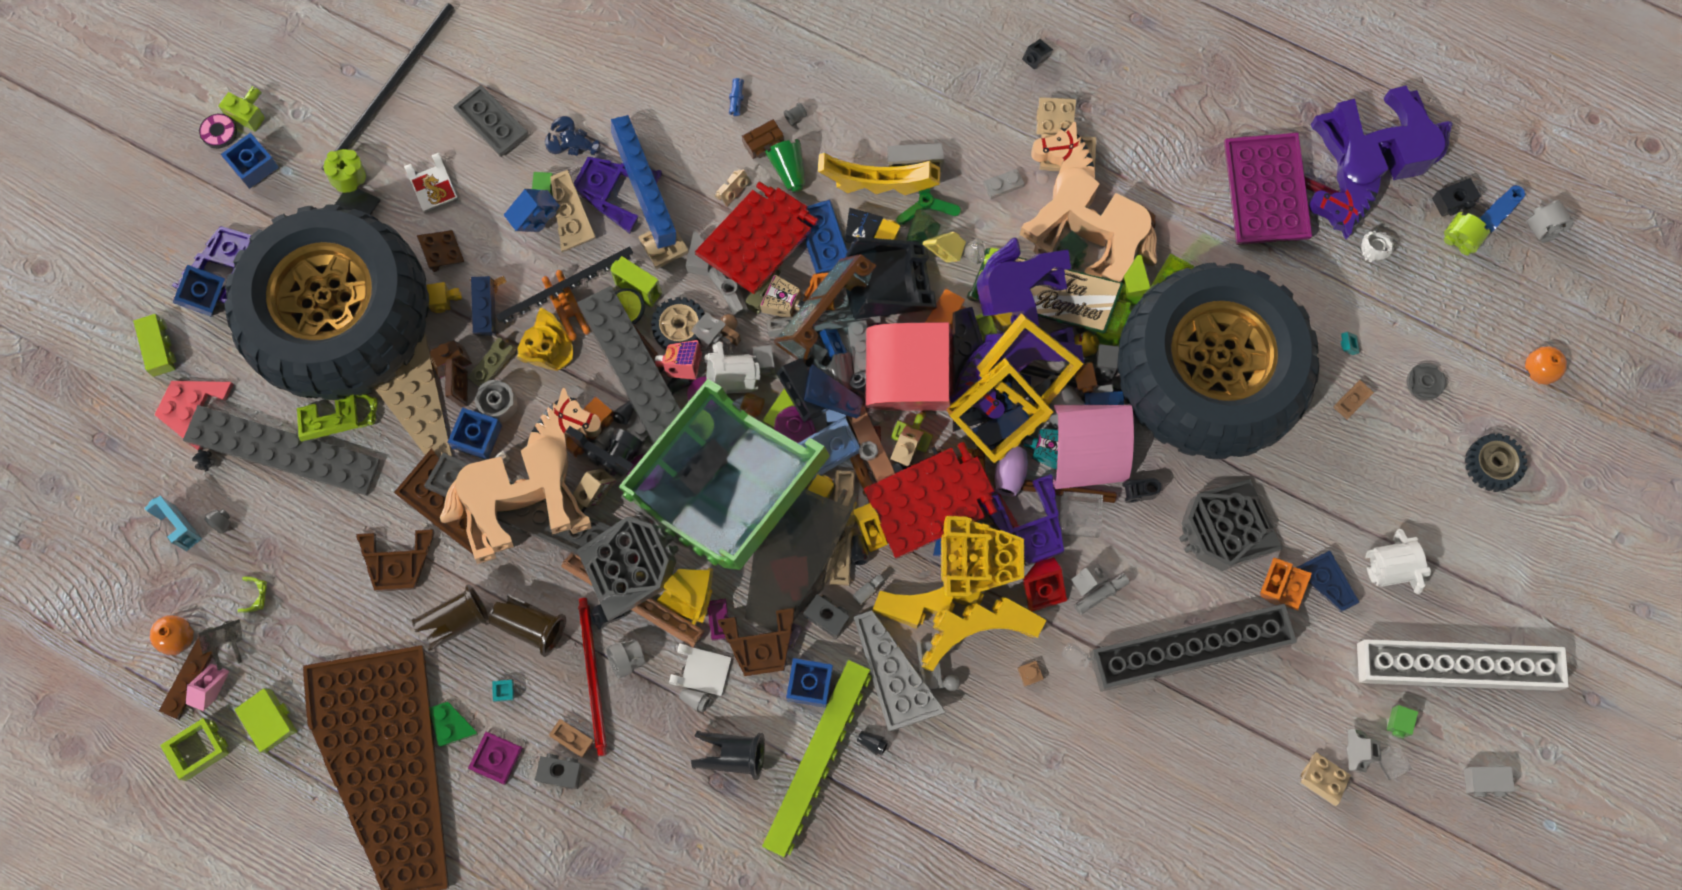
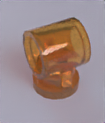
(752, 404)

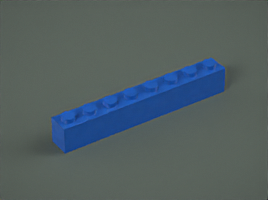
(643, 182)

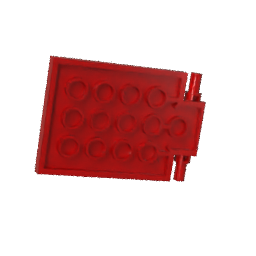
(757, 237)
(920, 497)

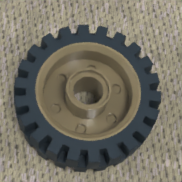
(1505, 452)

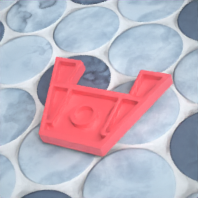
(182, 399)

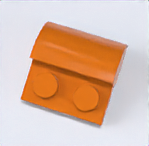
(1285, 584)

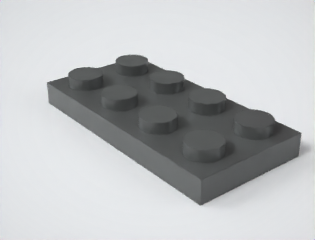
(490, 120)

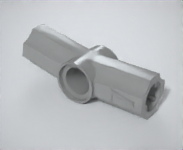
(734, 299)

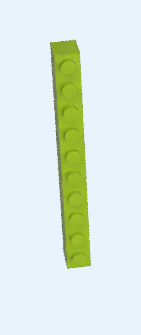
(816, 758)

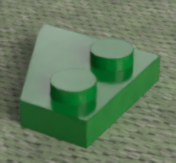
(450, 725)

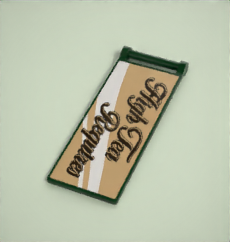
(1084, 304)

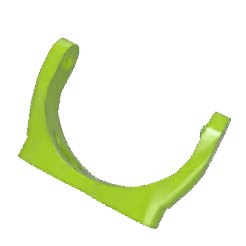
(370, 419)
(260, 601)

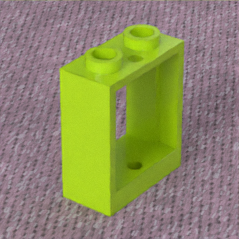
(631, 276)
(177, 761)

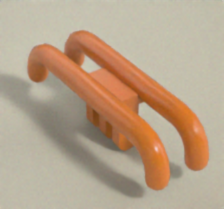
(567, 307)

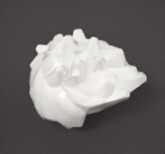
(1377, 246)

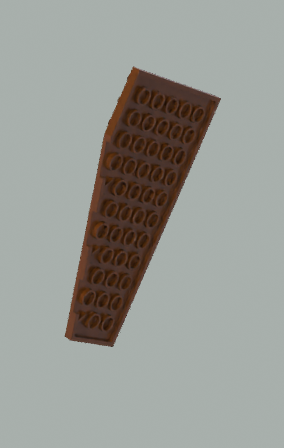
(381, 756)

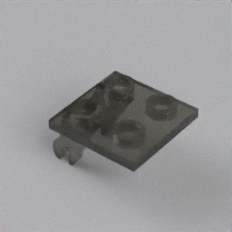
(212, 637)

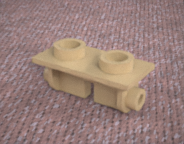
(737, 183)

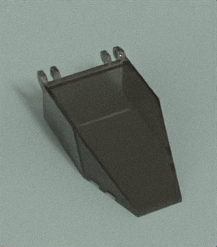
(798, 556)

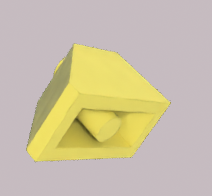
(946, 246)

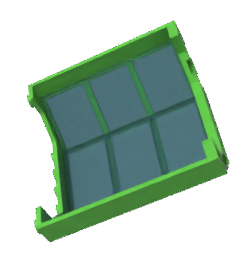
(744, 496)

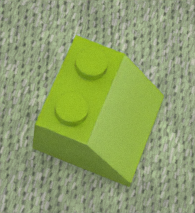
(1135, 282)

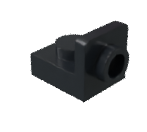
(1036, 53)
(599, 618)

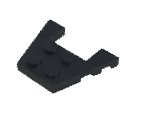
(598, 456)

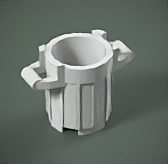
(732, 372)
(1399, 563)

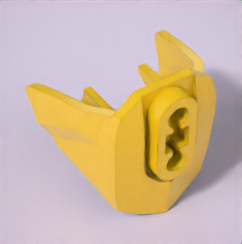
(550, 335)
(688, 593)

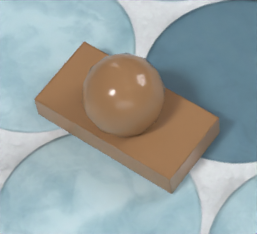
(728, 330)

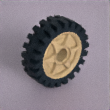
(670, 315)

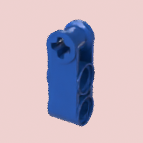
(1502, 208)

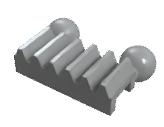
(933, 678)

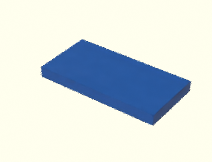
(825, 239)

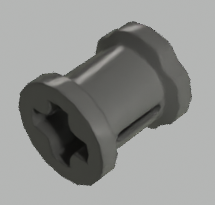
(795, 113)

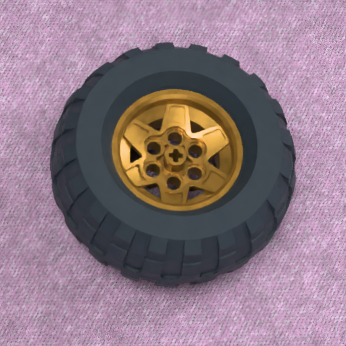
(279, 280)
(1251, 313)

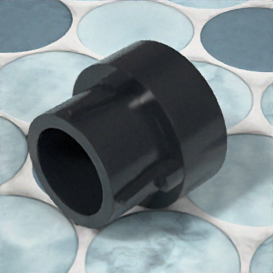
(624, 444)

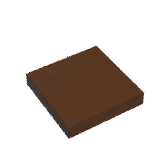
(456, 383)

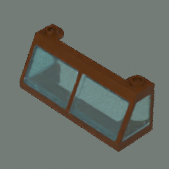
(798, 336)

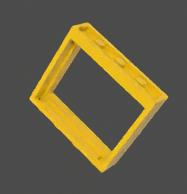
(1003, 344)
(979, 390)

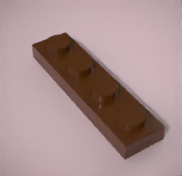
(176, 698)

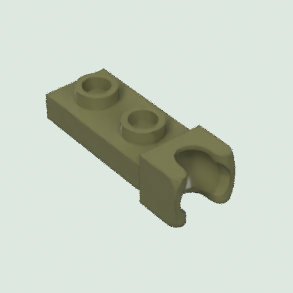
(754, 300)
(491, 362)

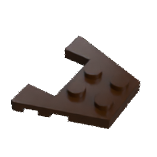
(395, 569)
(764, 651)

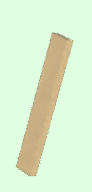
(841, 571)

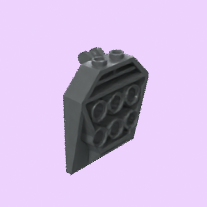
(1210, 543)
(654, 558)

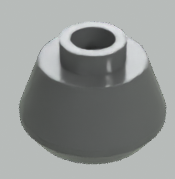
(218, 520)

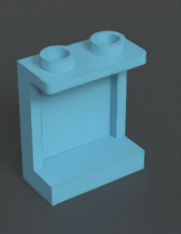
(184, 535)

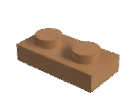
(1353, 399)
(571, 738)

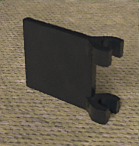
(358, 200)

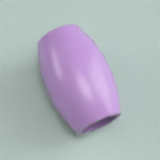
(1011, 472)

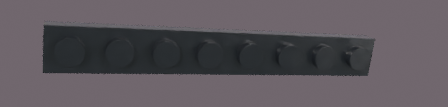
(574, 281)

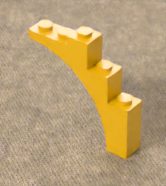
(904, 179)
(910, 608)
(976, 618)

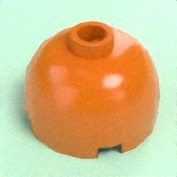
(1546, 365)
(171, 635)

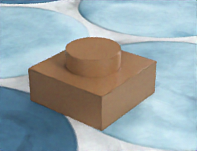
(1030, 673)

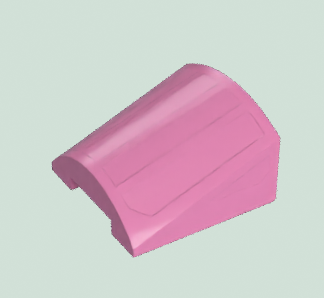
(1094, 444)

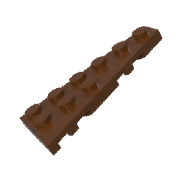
(430, 503)

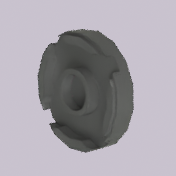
(1426, 381)

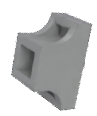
(708, 329)
(1090, 579)
(1362, 751)

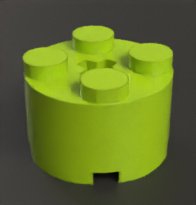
(344, 170)
(1466, 233)

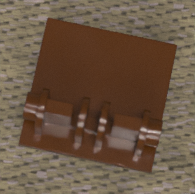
(440, 249)

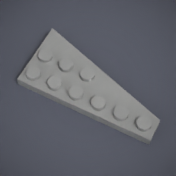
(899, 686)

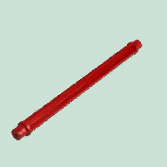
(593, 682)

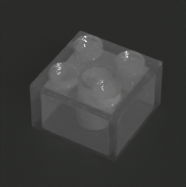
(1081, 514)

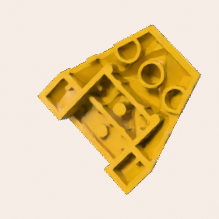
(978, 557)

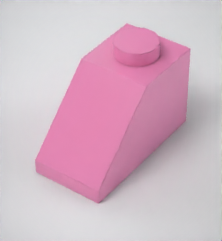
(206, 687)

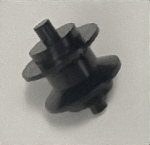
(203, 460)

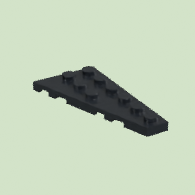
(966, 341)

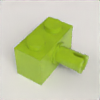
(242, 109)

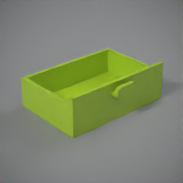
(265, 720)

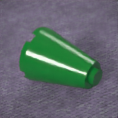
(788, 163)

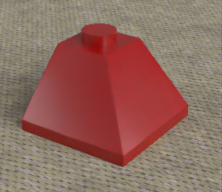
(1044, 585)

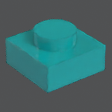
(1349, 343)
(503, 690)

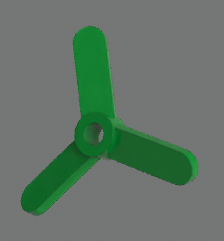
(935, 204)

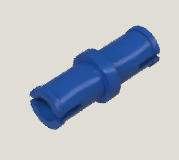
(736, 96)

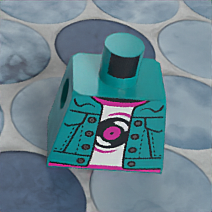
(1044, 447)

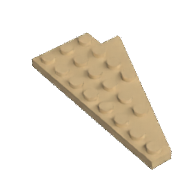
(416, 401)

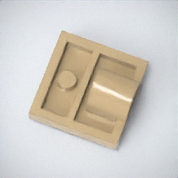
(1054, 114)
(664, 255)
(1325, 778)

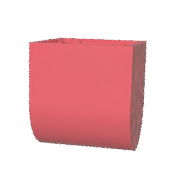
(909, 367)

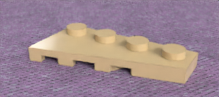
(571, 216)

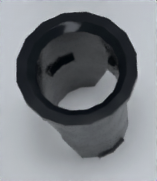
(738, 753)

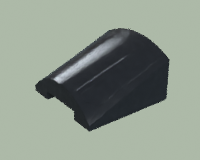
(898, 282)

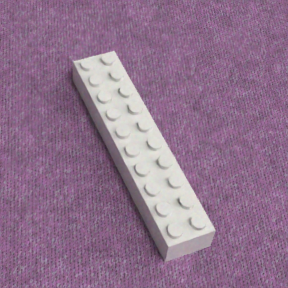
(1462, 665)

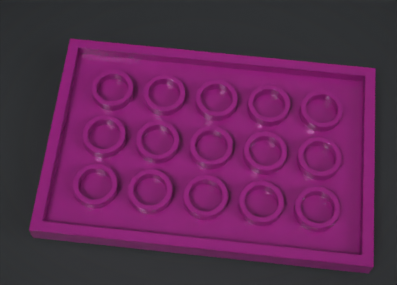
(1267, 188)

